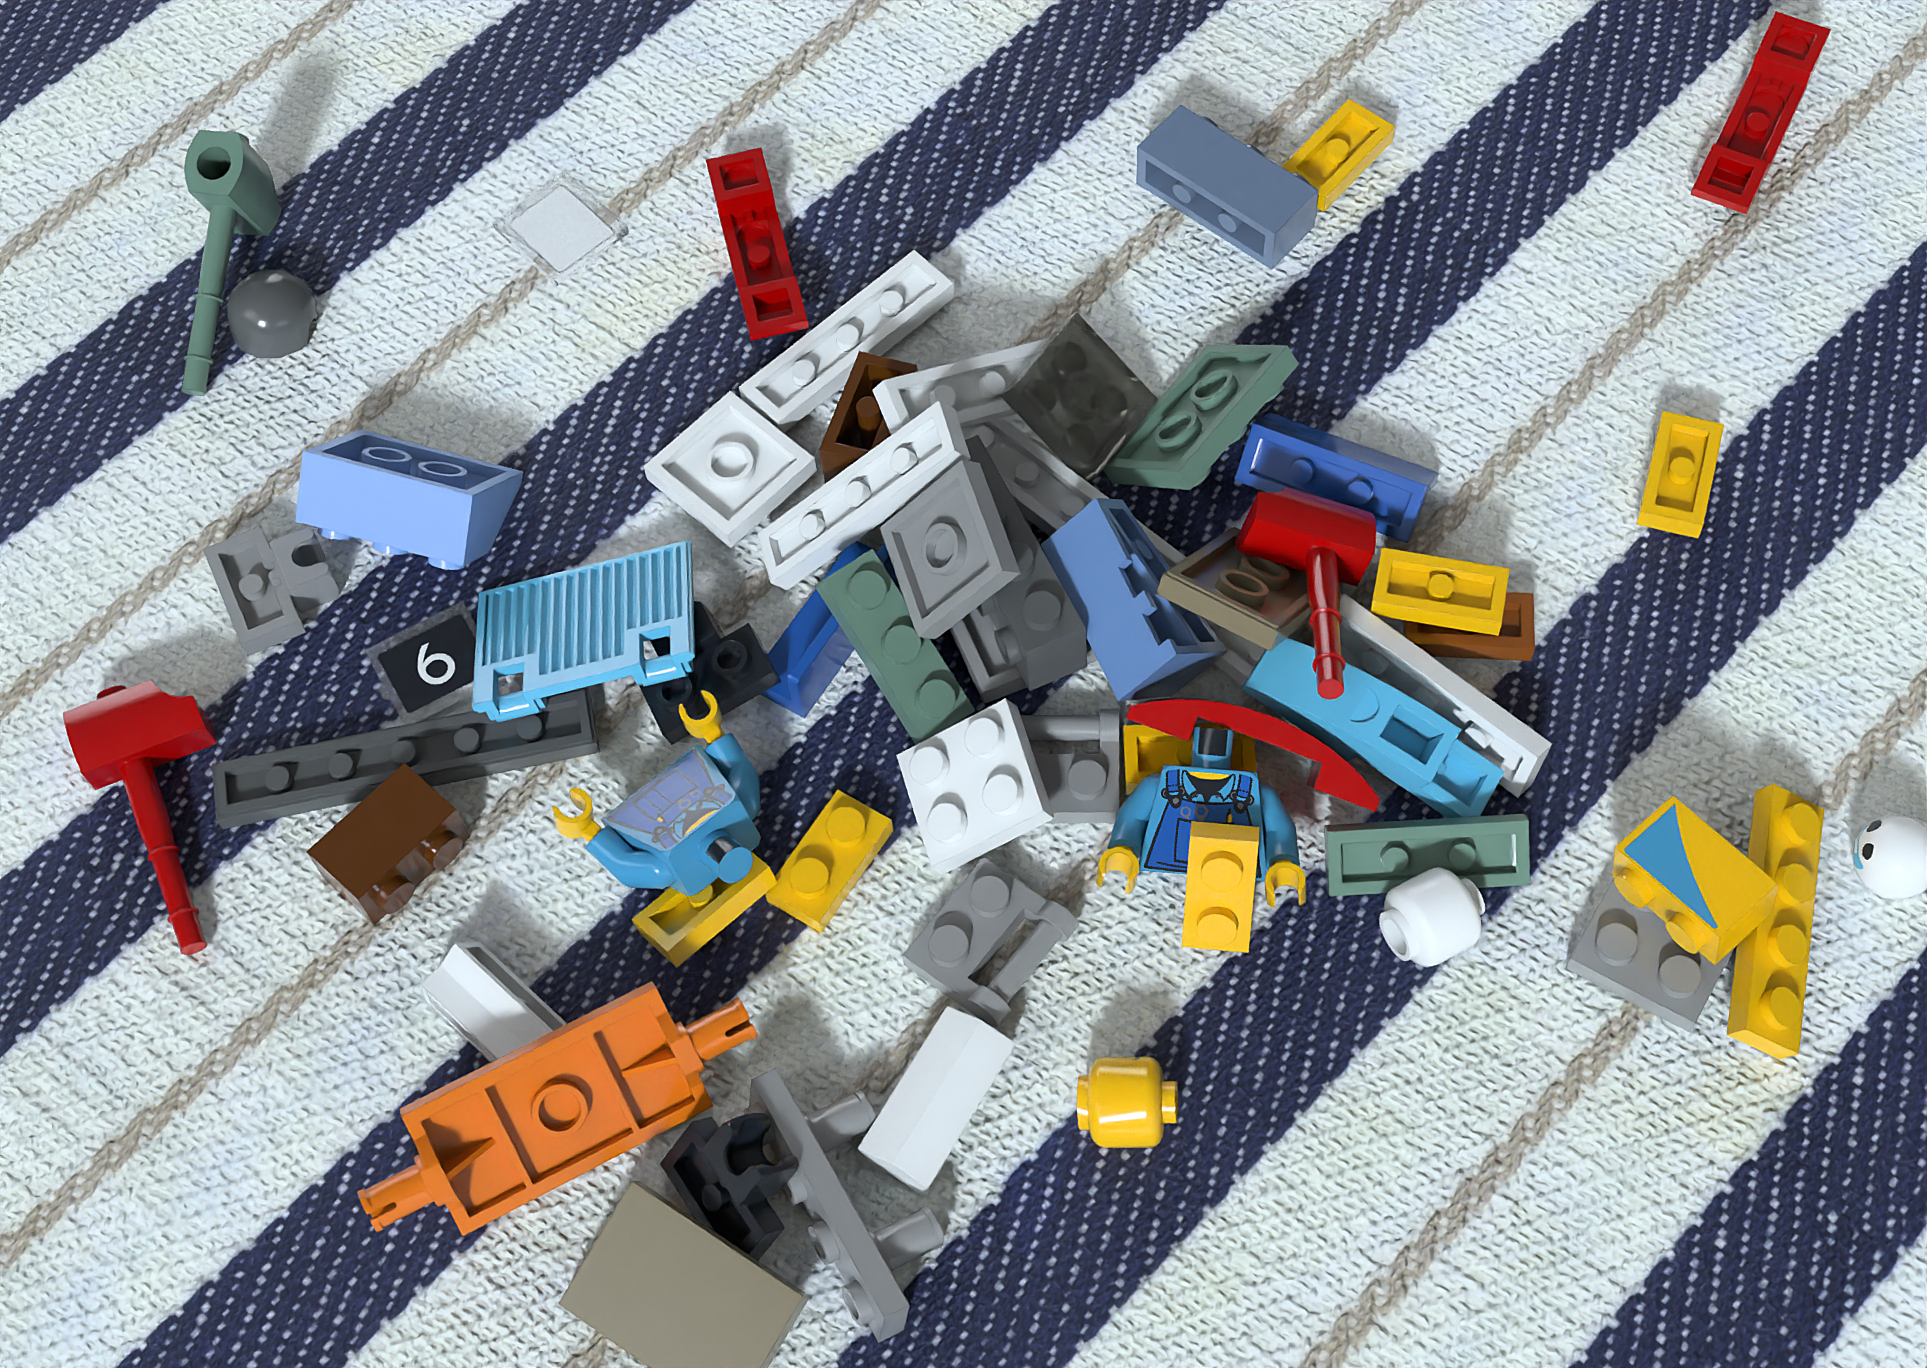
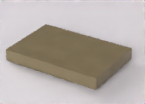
(1239, 591)
(680, 1290)

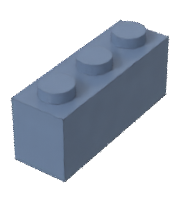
(1226, 186)

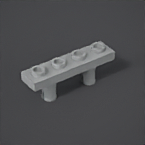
(837, 1230)

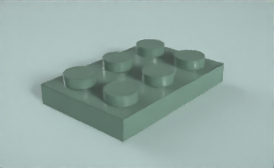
(1201, 415)

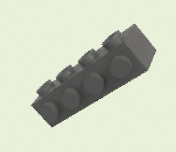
(1031, 612)

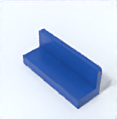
(1327, 466)
(815, 644)

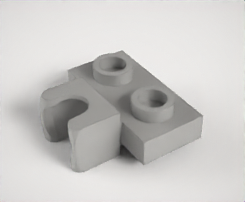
(268, 582)

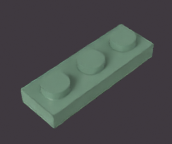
(884, 637)
(1386, 854)

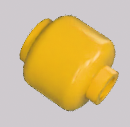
(1126, 1102)

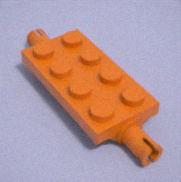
(555, 1109)

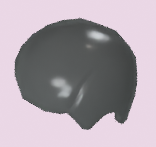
(271, 313)

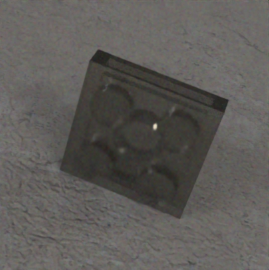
(1079, 397)

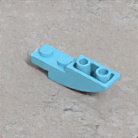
(1378, 727)

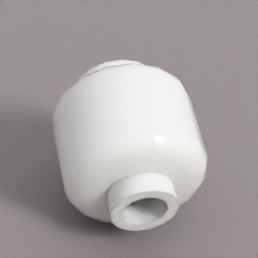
(1432, 917)

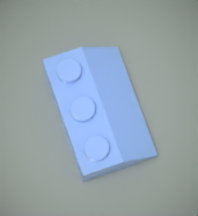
(405, 497)

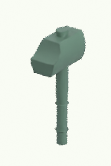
(241, 199)

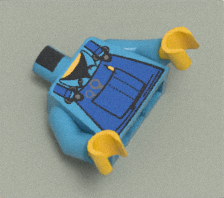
(1161, 808)
(684, 821)

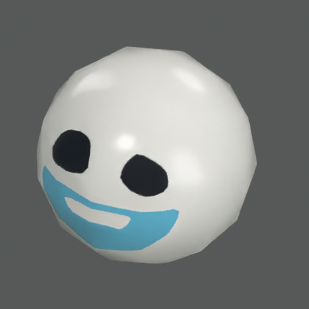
(1892, 857)

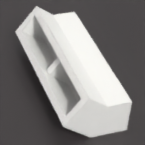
(487, 1001)
(936, 1099)

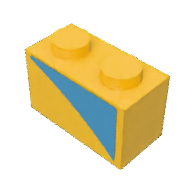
(1693, 881)

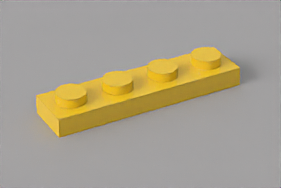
(1775, 955)

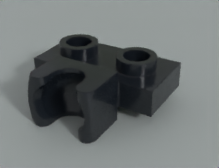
(726, 666)
(729, 1178)

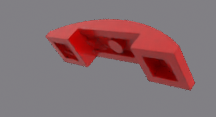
(1761, 113)
(756, 244)
(1329, 773)

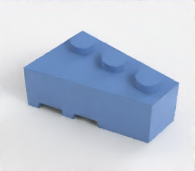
(1112, 580)

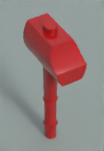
(1328, 543)
(123, 740)

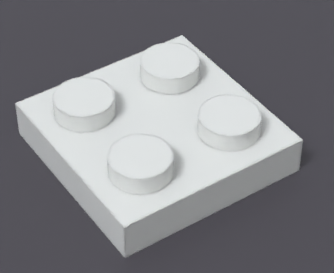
(730, 469)
(975, 786)

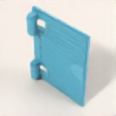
(584, 629)

